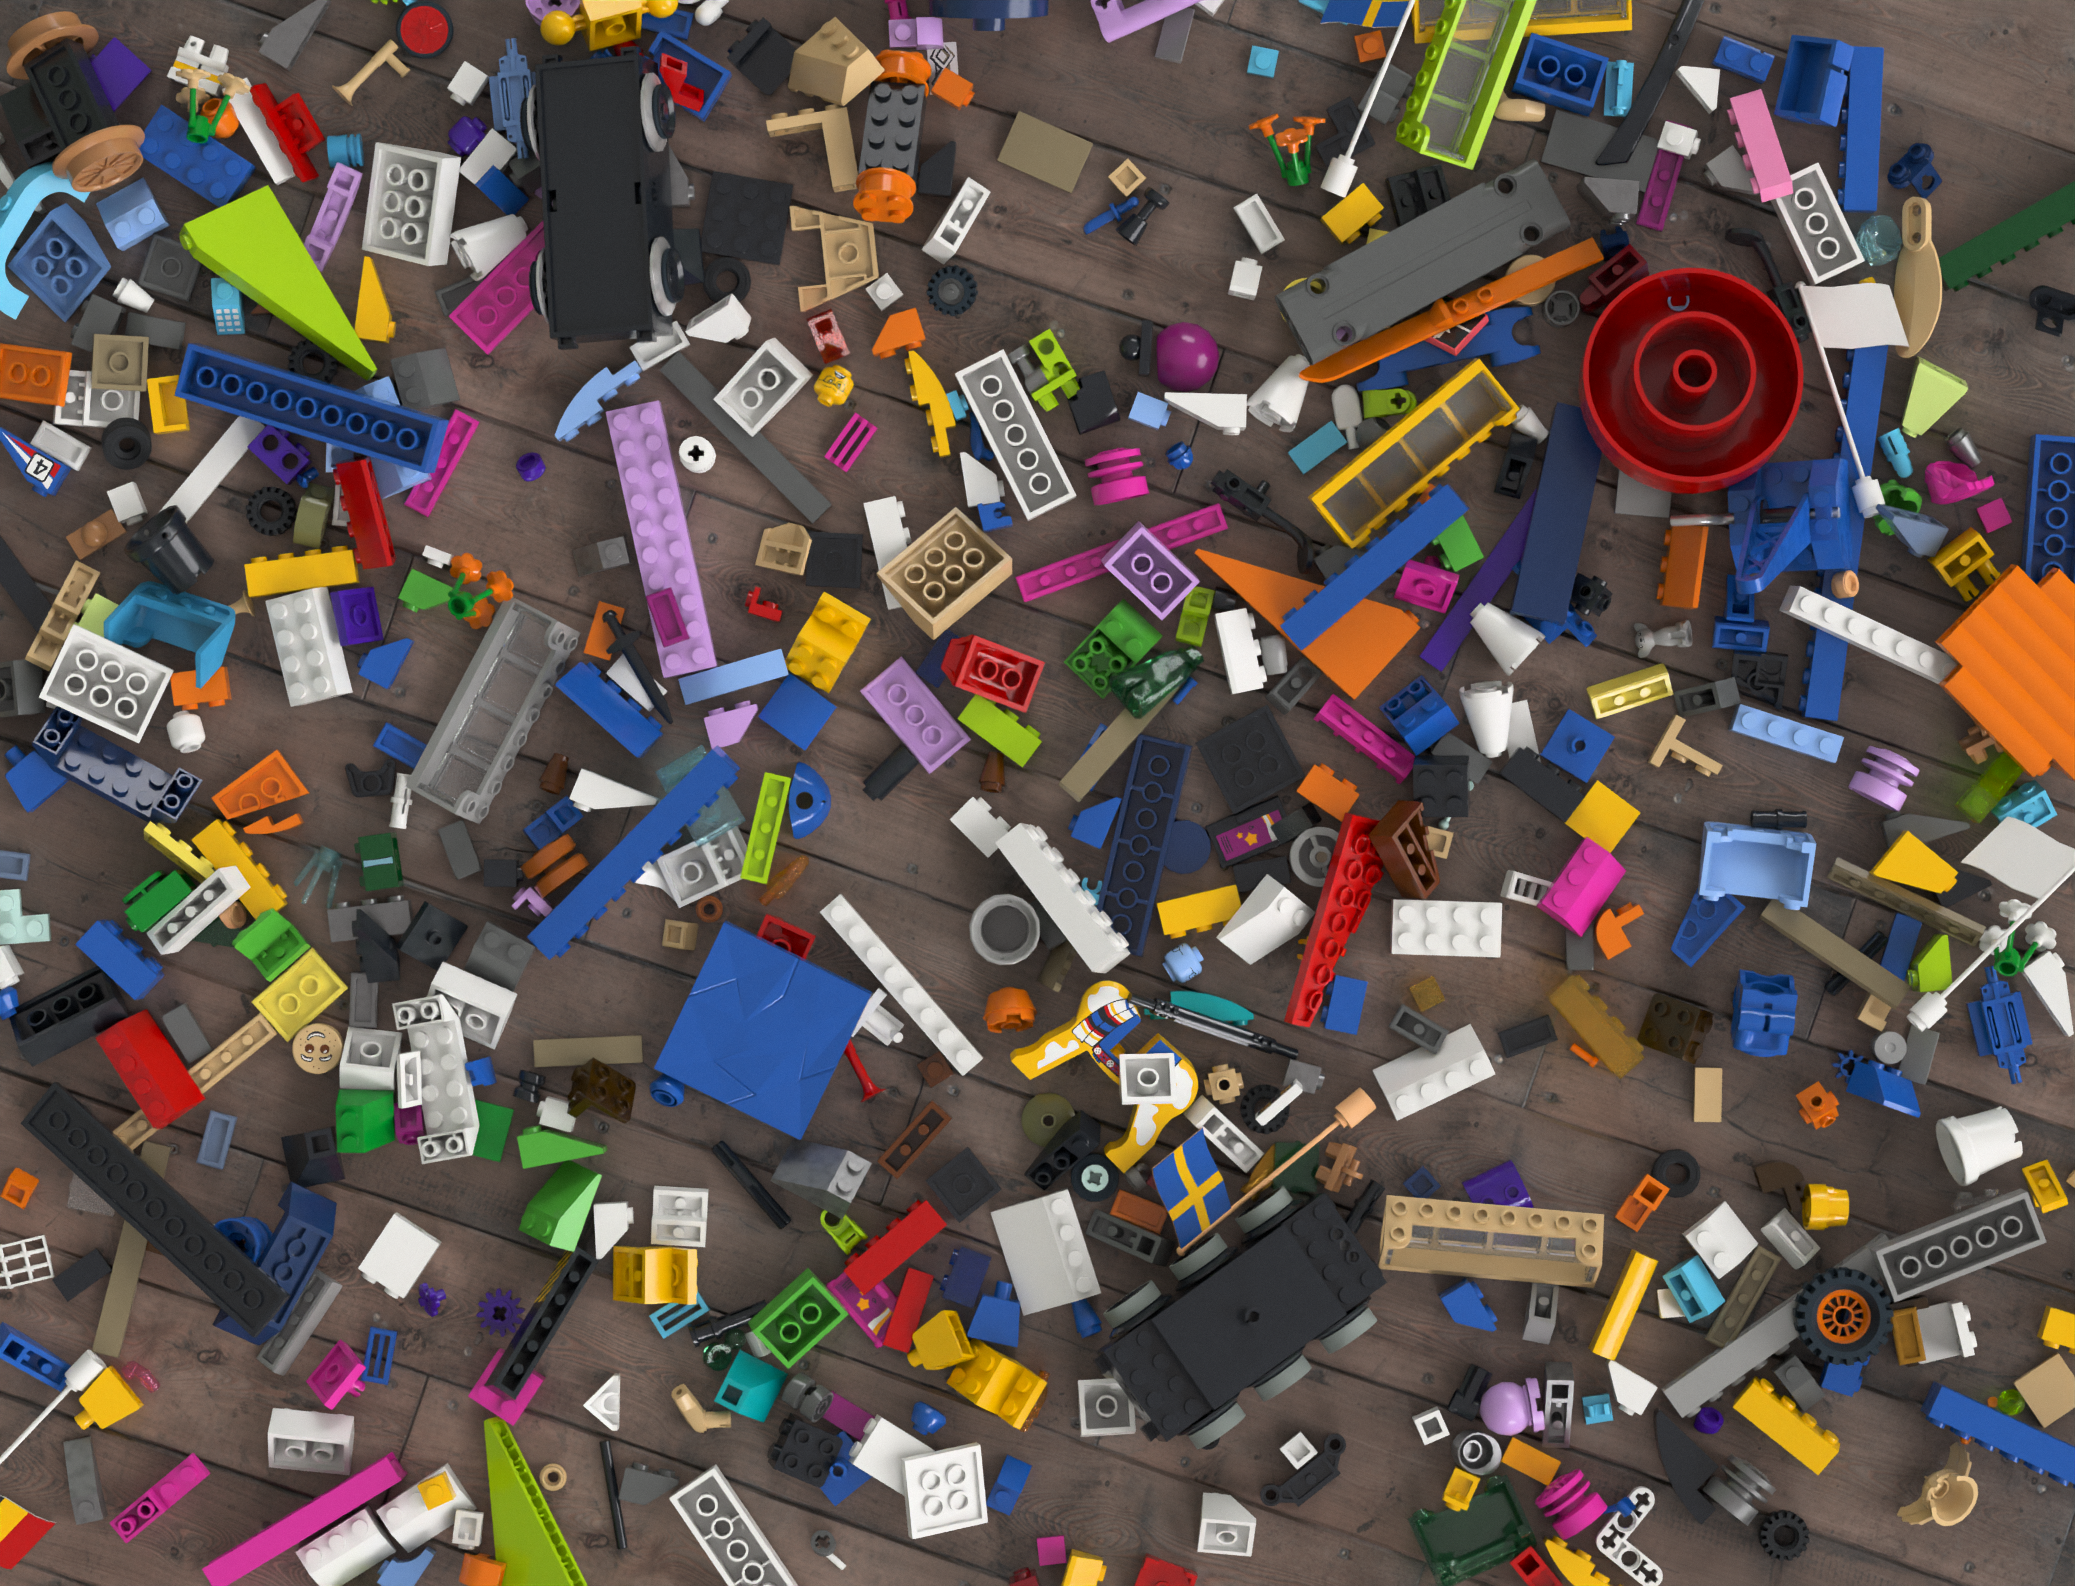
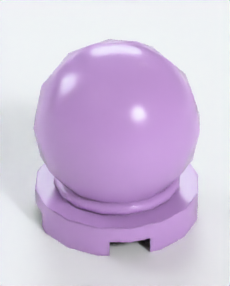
(1511, 1408)

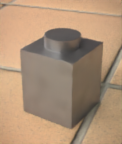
(1307, 1074)

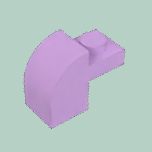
(922, 33)

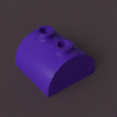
(1498, 1187)

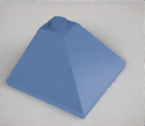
(61, 261)

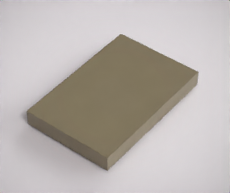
(1045, 152)

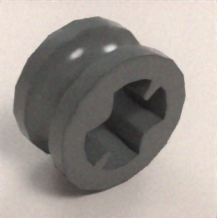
(823, 1534)

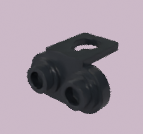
(2052, 305)

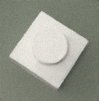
(884, 292)
(437, 557)
(1298, 1450)

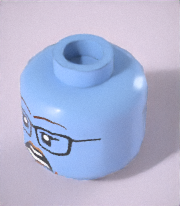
(1183, 963)

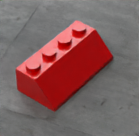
(365, 511)
(150, 1069)

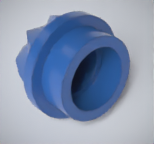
(1180, 455)

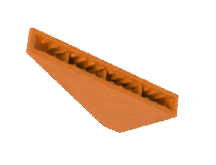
(1349, 650)

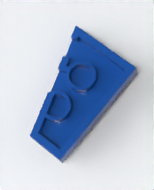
(1704, 925)

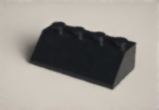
(67, 1015)

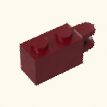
(1613, 278)

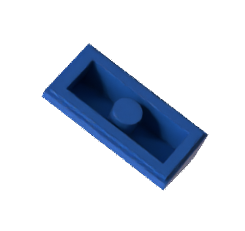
(1740, 634)

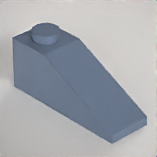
(1917, 531)

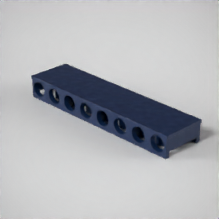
(1557, 519)
(1134, 858)

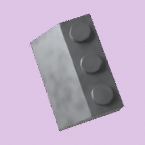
(1611, 198)

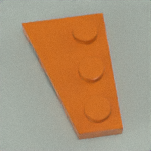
(260, 787)

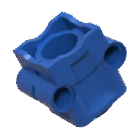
(1763, 1013)

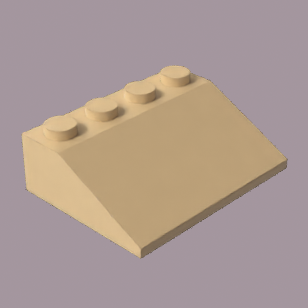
(946, 572)

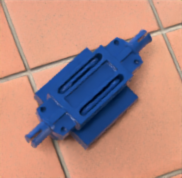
(2000, 1024)

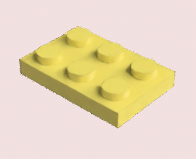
(178, 852)

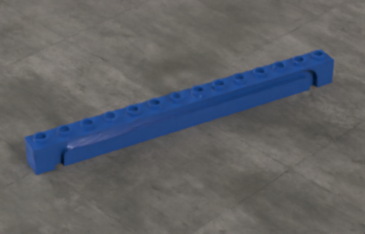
(1861, 409)

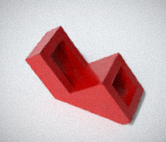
(674, 73)
(1534, 1569)

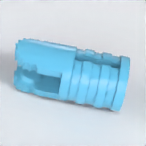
(1900, 461)

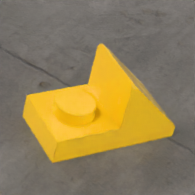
(2044, 1186)

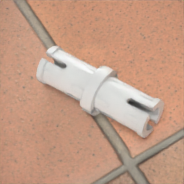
(400, 802)

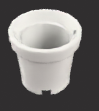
(1977, 1143)

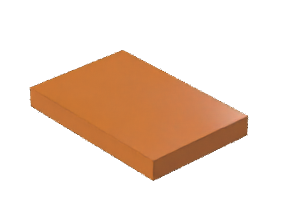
(34, 374)

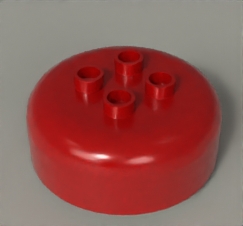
(1694, 391)

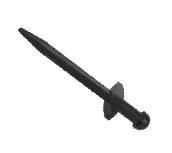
(625, 643)

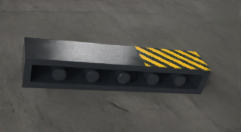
(541, 1323)

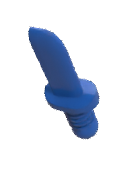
(1110, 215)

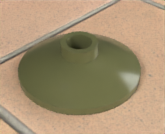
(1037, 1109)

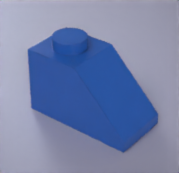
(384, 663)
(1094, 822)

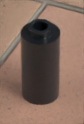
(889, 773)

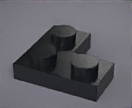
(1345, 119)

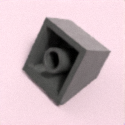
(425, 379)
(20, 689)
(500, 956)

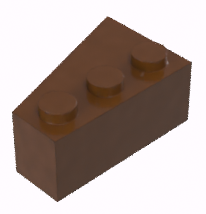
(1405, 850)

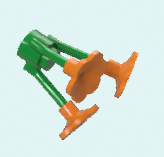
(1296, 171)
(476, 608)

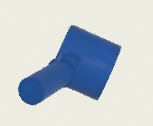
(1624, 1506)

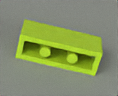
(1001, 729)

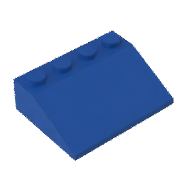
(610, 709)

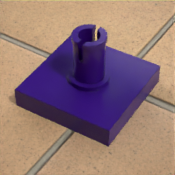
(356, 616)

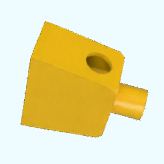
(941, 1343)
(107, 1400)

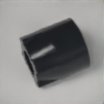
(1224, 599)

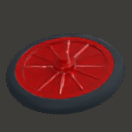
(424, 29)

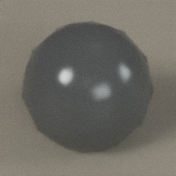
(1370, 431)

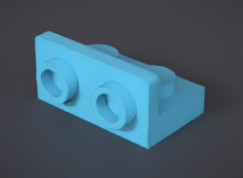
(2026, 804)

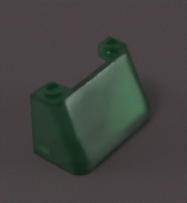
(1476, 1539)

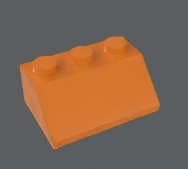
(1682, 566)

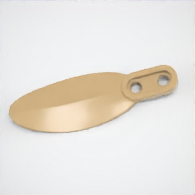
(1917, 278)

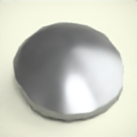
(1476, 1452)

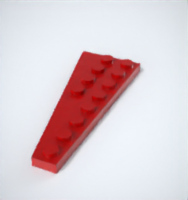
(1341, 907)

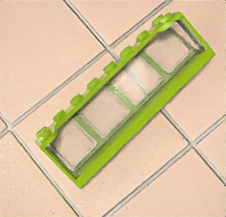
(1463, 78)

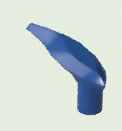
(976, 441)
(304, 479)

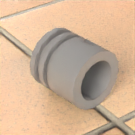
(1888, 1047)

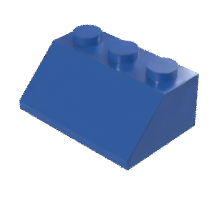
(1560, 74)

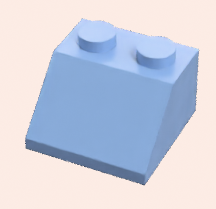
(132, 214)

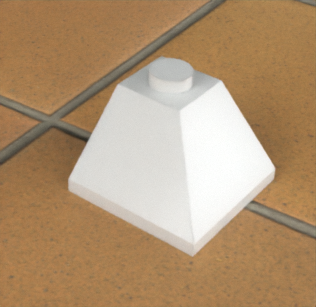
(1225, 1526)

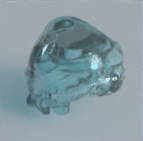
(1879, 240)

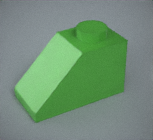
(423, 592)

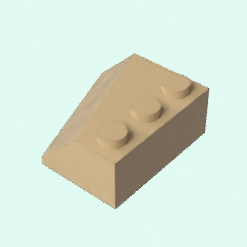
(833, 65)

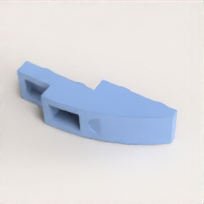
(586, 406)

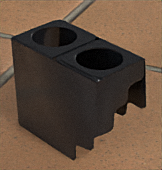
(1093, 404)

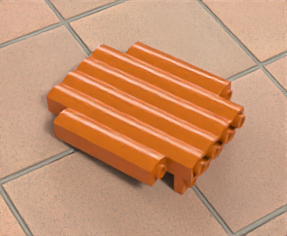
(2019, 668)

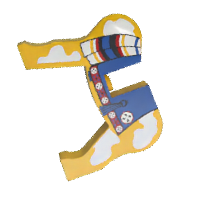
(1097, 1028)

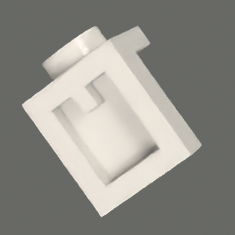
(468, 1529)

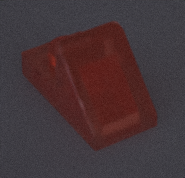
(828, 336)

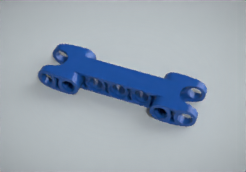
(1492, 340)

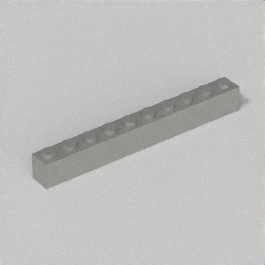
(1752, 1346)

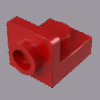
(767, 610)

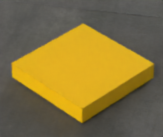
(1602, 817)

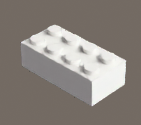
(1817, 227)
(308, 646)
(1445, 928)

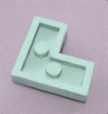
(19, 928)

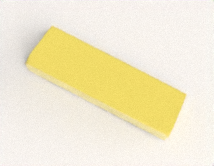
(1630, 691)

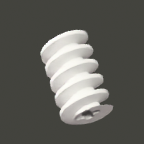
(689, 447)

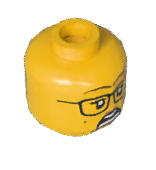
(833, 385)

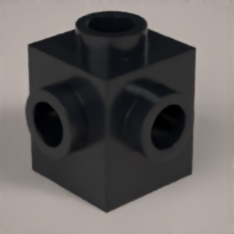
(1590, 595)

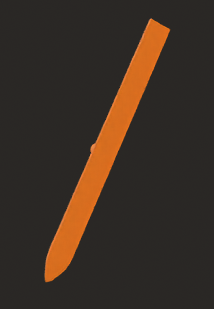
(1450, 314)

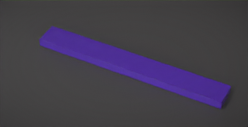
(1480, 590)

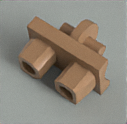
(1976, 742)
(1334, 1177)

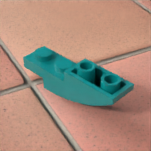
(1208, 1005)

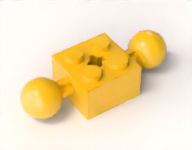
(603, 21)

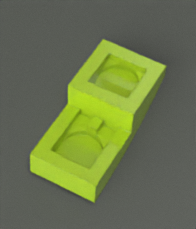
(1195, 616)

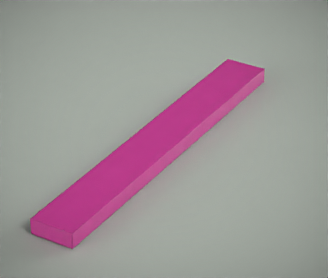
(1089, 563)

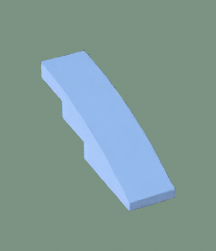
(733, 676)

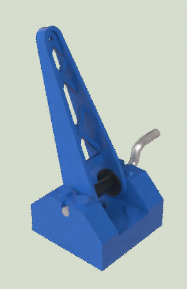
(1779, 538)

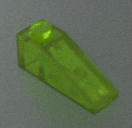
(1989, 788)

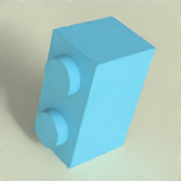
(1693, 1288)

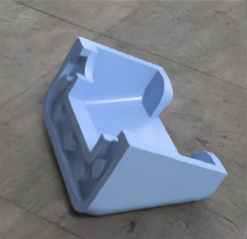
(1756, 863)

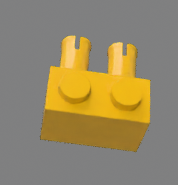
(1961, 558)

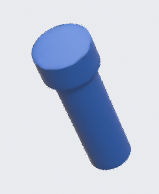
(1184, 690)

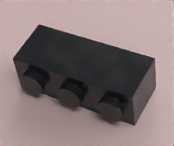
(1542, 783)

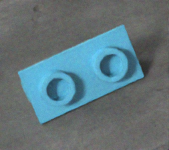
(1618, 88)

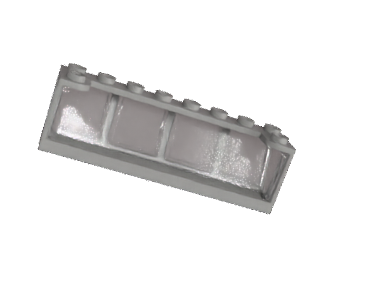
(493, 710)

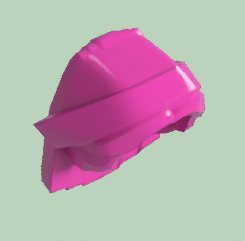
(1953, 482)

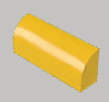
(1623, 1305)

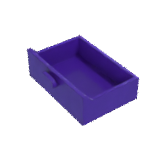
(118, 72)

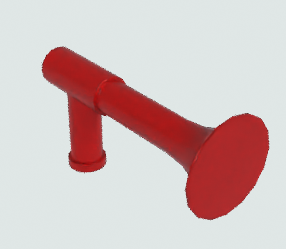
(869, 1088)

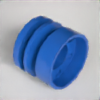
(249, 1229)

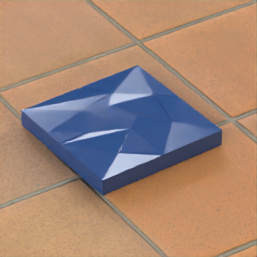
(763, 1030)

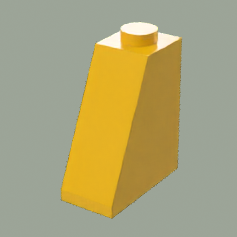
(1915, 865)

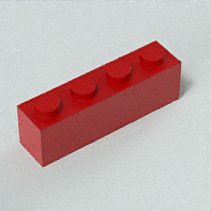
(895, 1247)

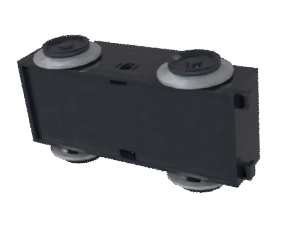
(607, 171)

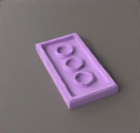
(915, 715)

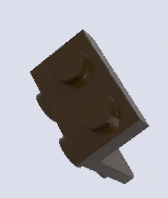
(1675, 1028)
(603, 1088)

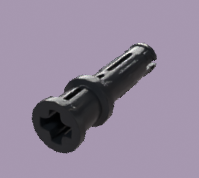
(718, 1325)

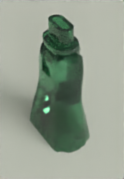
(1149, 683)

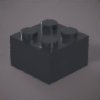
(1442, 785)

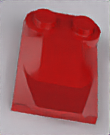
(992, 671)

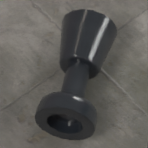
(1135, 225)

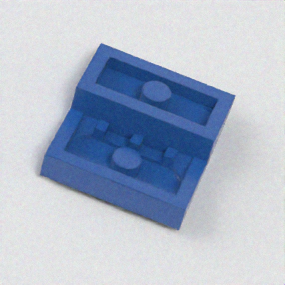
(797, 711)

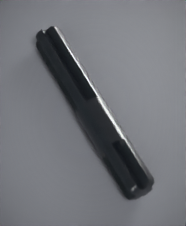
(751, 1184)

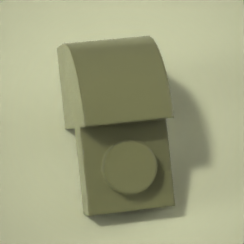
(312, 515)

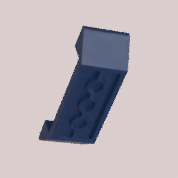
(113, 770)
(291, 1254)

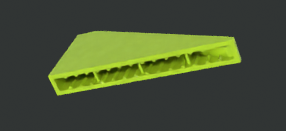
(265, 259)
(521, 1519)

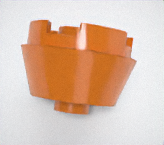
(1009, 1010)

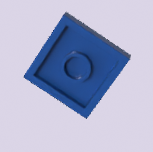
(1577, 745)
(843, 1475)

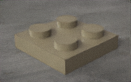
(119, 362)

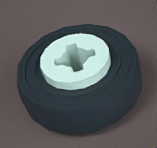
(1091, 1169)

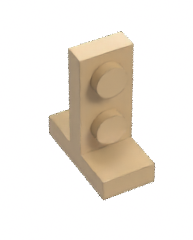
(1681, 751)

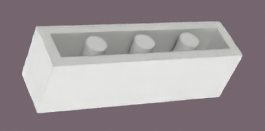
(887, 535)
(198, 910)

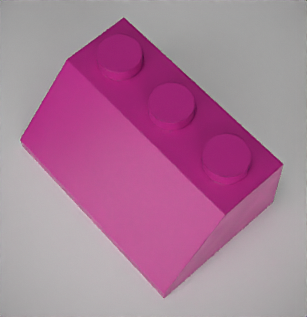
(1582, 886)

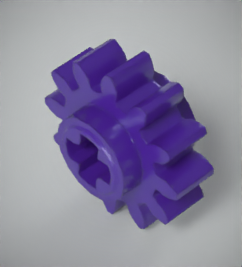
(490, 1310)

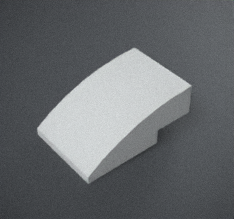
(94, 406)
(703, 870)

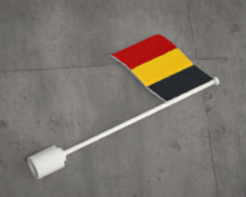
(19, 1527)

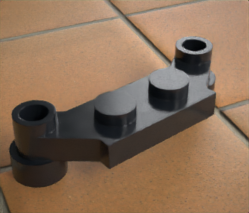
(1309, 1478)

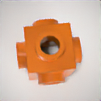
(1817, 1106)

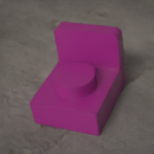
(409, 1124)

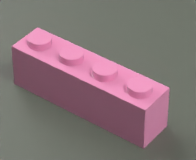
(1761, 146)

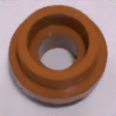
(709, 918)

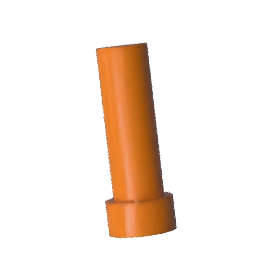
(1584, 1055)

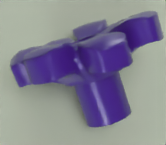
(430, 1299)

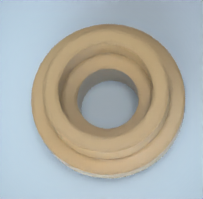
(550, 1485)

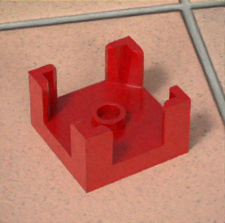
(1160, 1572)

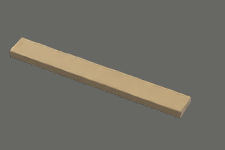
(207, 1072)

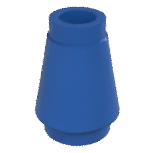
(1085, 1318)

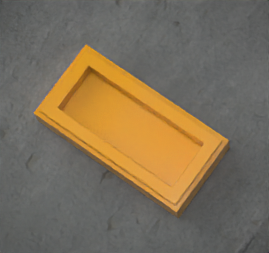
(1530, 1461)

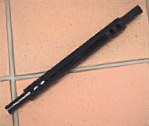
(1212, 1025)

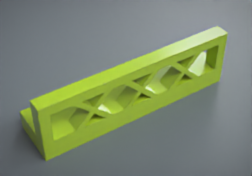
(765, 828)

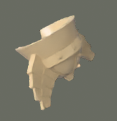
(1946, 1494)

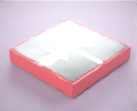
(1458, 337)

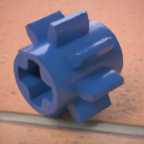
(1844, 1060)

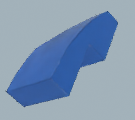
(481, 1071)

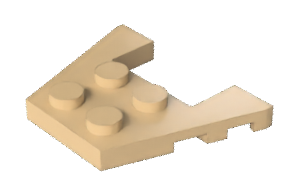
(847, 254)

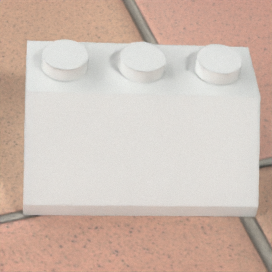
(1239, 650)
(477, 1002)
(310, 1441)
(410, 1519)
(346, 1549)

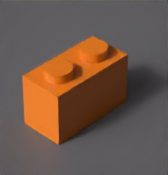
(189, 696)
(1328, 792)

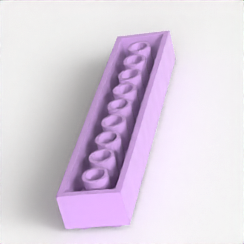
(661, 530)

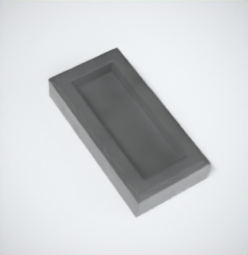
(363, 1001)

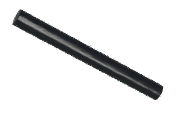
(613, 1494)

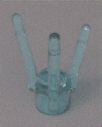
(325, 860)

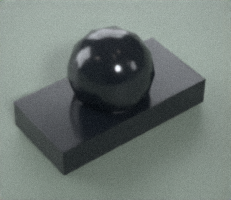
(1135, 347)

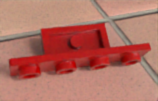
(292, 127)

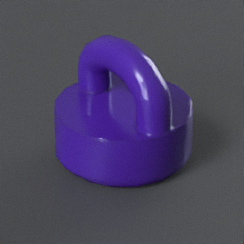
(530, 466)
(1708, 1420)

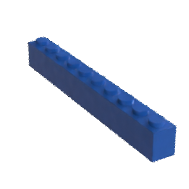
(634, 852)

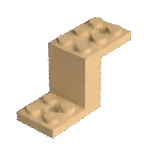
(837, 138)

